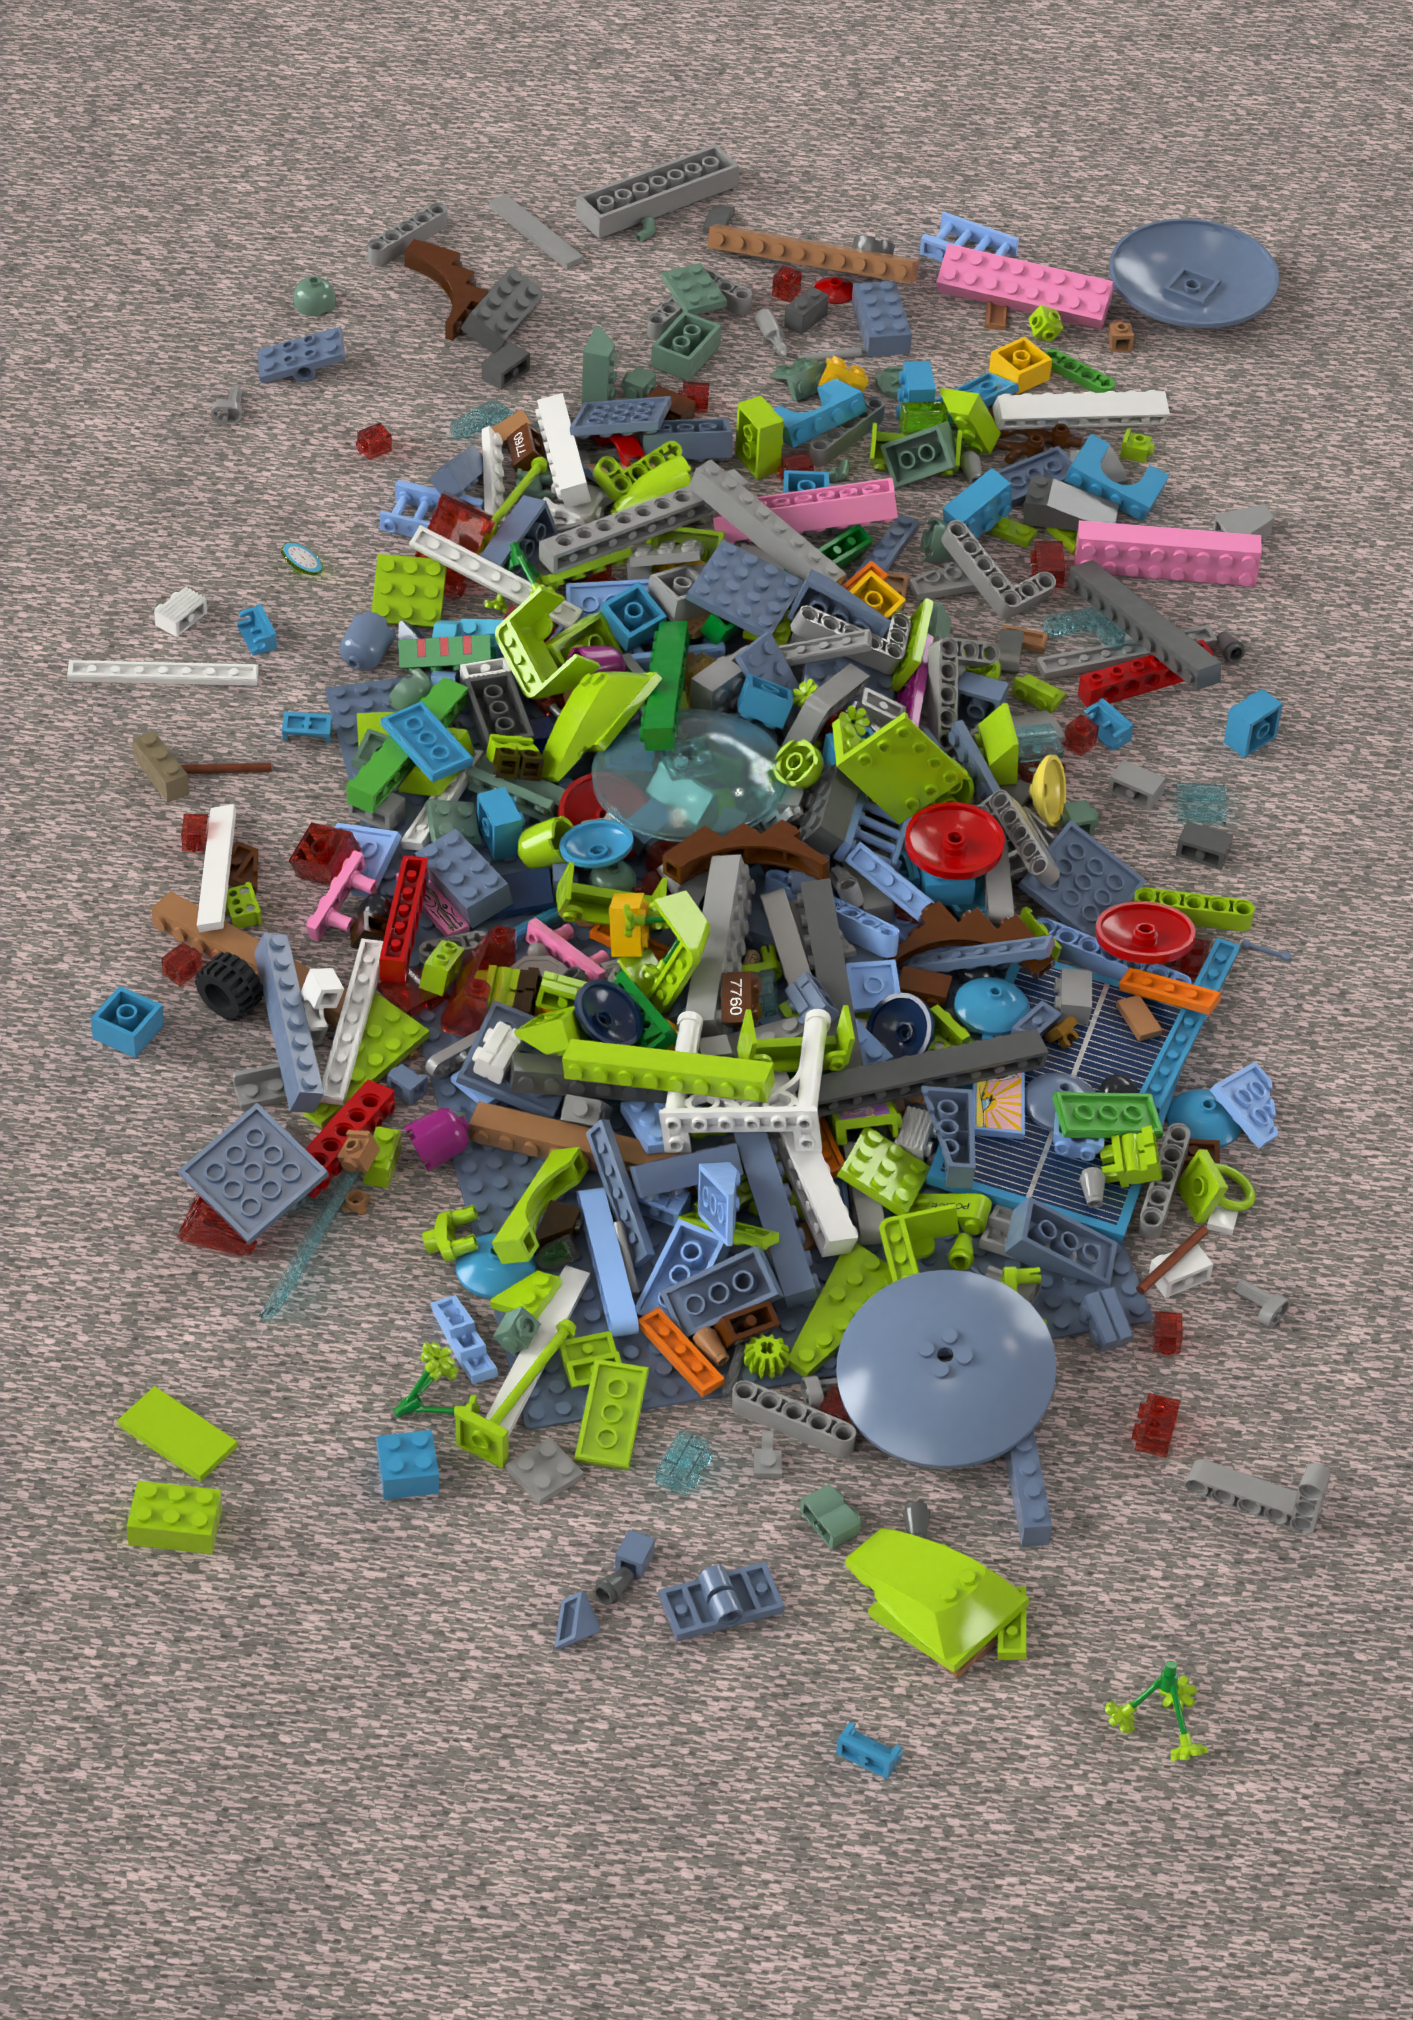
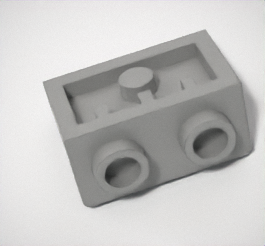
(260, 1086)

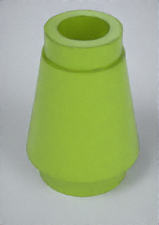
(961, 1253)

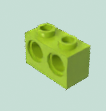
(442, 967)

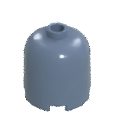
(366, 641)

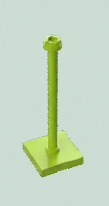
(538, 465)
(486, 1437)

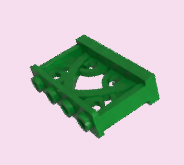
(659, 1031)

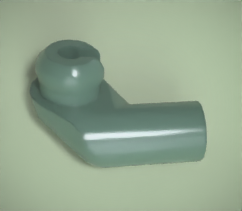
(648, 231)
(841, 473)

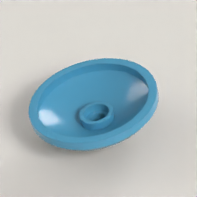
(596, 844)
(990, 1005)
(1203, 1117)
(483, 1272)

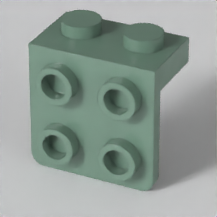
(801, 376)

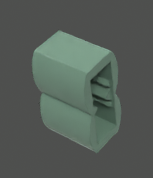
(831, 1516)

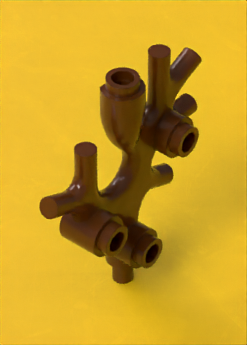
(1036, 440)

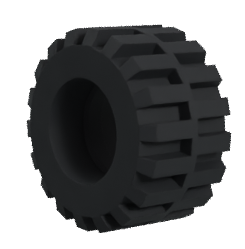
(229, 986)

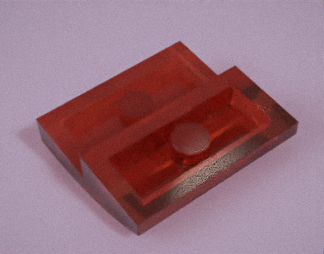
(408, 995)

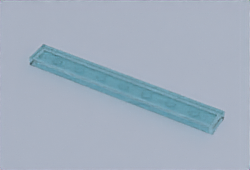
(308, 1245)

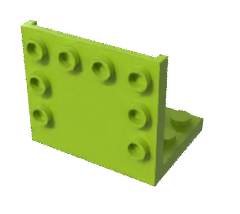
(896, 766)

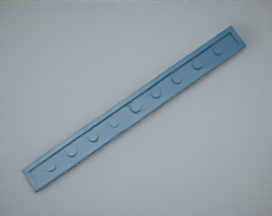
(1188, 1025)

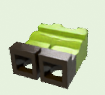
(514, 757)
(513, 986)

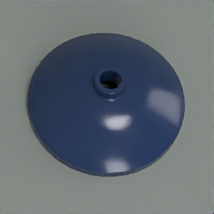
(608, 1013)
(895, 1017)

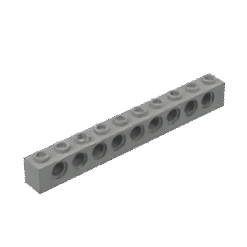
(626, 528)

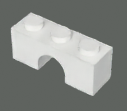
(320, 991)

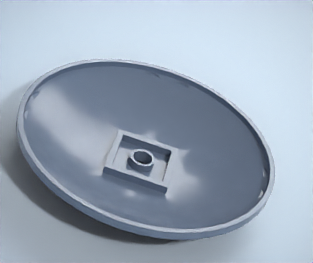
(1227, 268)
(952, 1409)

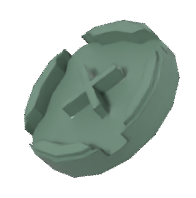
(888, 381)

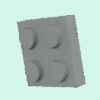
(544, 1471)

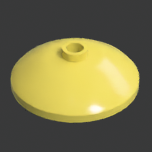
(1049, 790)

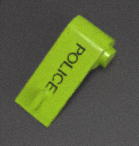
(972, 1208)

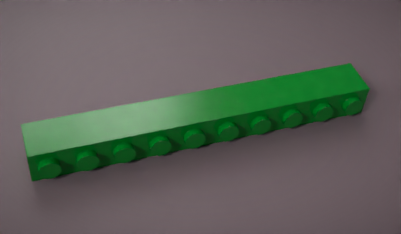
(841, 551)
(663, 704)

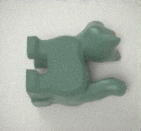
(535, 488)

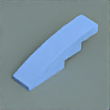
(464, 1340)

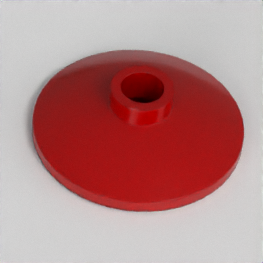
(837, 288)

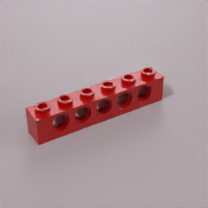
(1128, 679)
(403, 919)
(362, 1113)

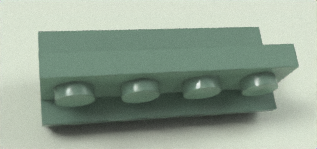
(531, 797)

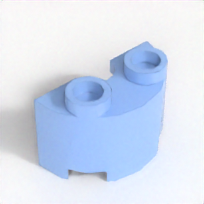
(1075, 1147)

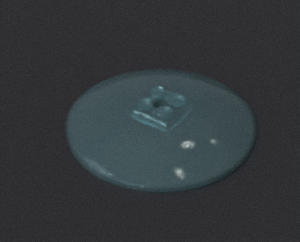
(675, 796)

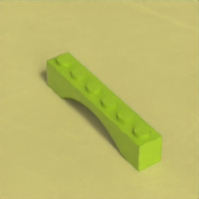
(558, 1174)

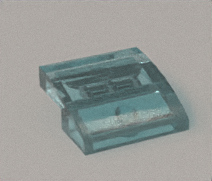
(1038, 742)
(1201, 803)

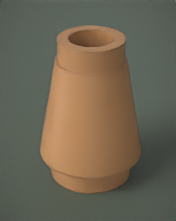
(711, 1346)

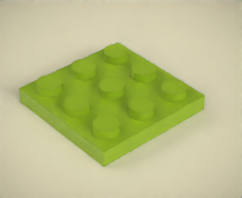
(409, 590)
(884, 1171)

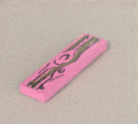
(442, 912)

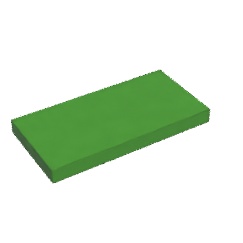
(1105, 1114)

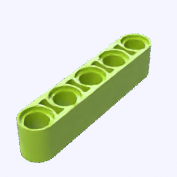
(1203, 909)

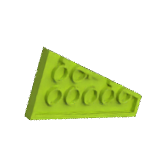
(386, 1042)
(849, 1286)

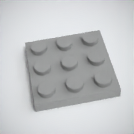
(667, 553)

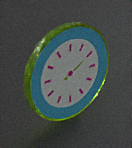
(301, 559)

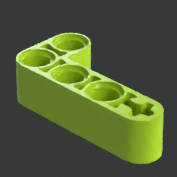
(624, 478)

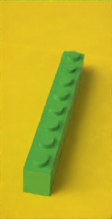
(391, 762)

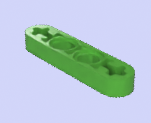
(1099, 383)

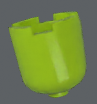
(540, 843)

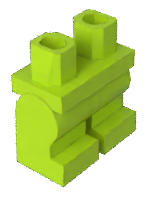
(1134, 1158)

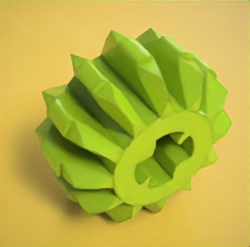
(766, 1356)

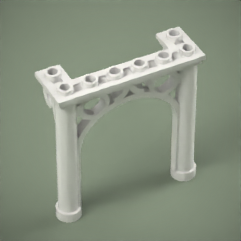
(737, 1115)

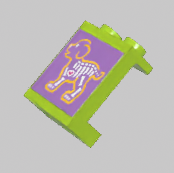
(864, 1117)

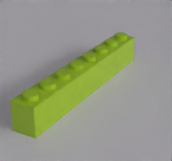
(668, 1070)

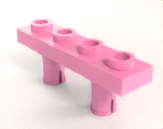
(340, 888)
(558, 947)

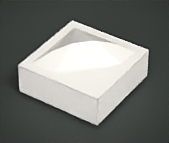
(1222, 1220)

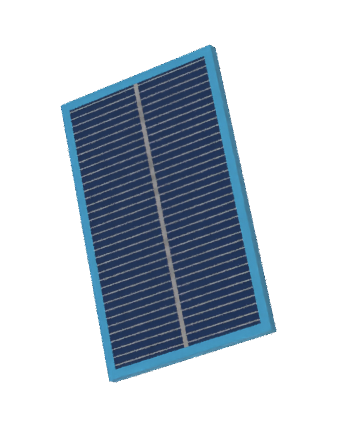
(1019, 1169)

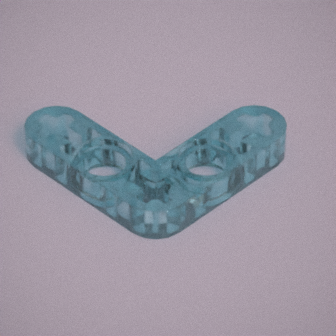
(490, 413)
(1083, 619)

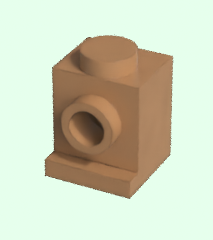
(1120, 331)
(358, 1151)

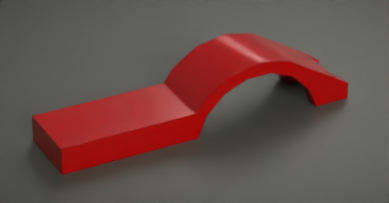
(626, 446)

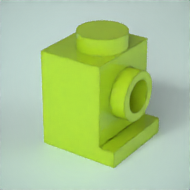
(1136, 447)

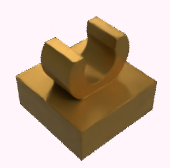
(1061, 1031)

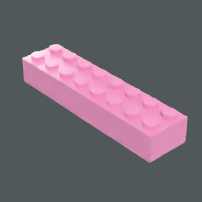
(1024, 285)
(826, 508)
(1170, 553)

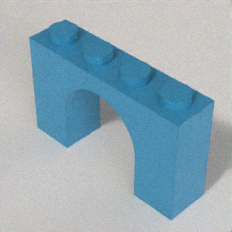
(839, 404)
(1132, 499)

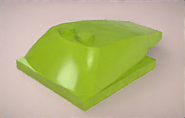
(594, 717)
(934, 1595)

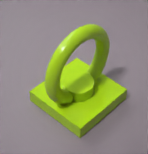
(1204, 1187)

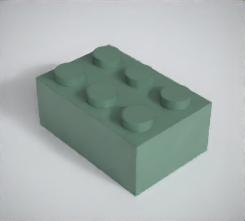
(686, 345)

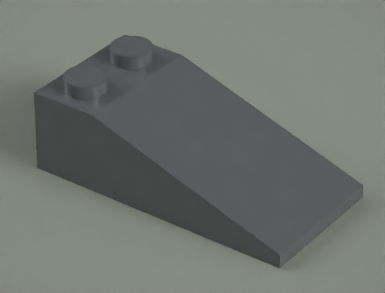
(1062, 506)

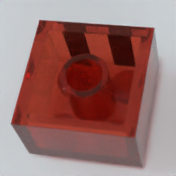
(322, 853)

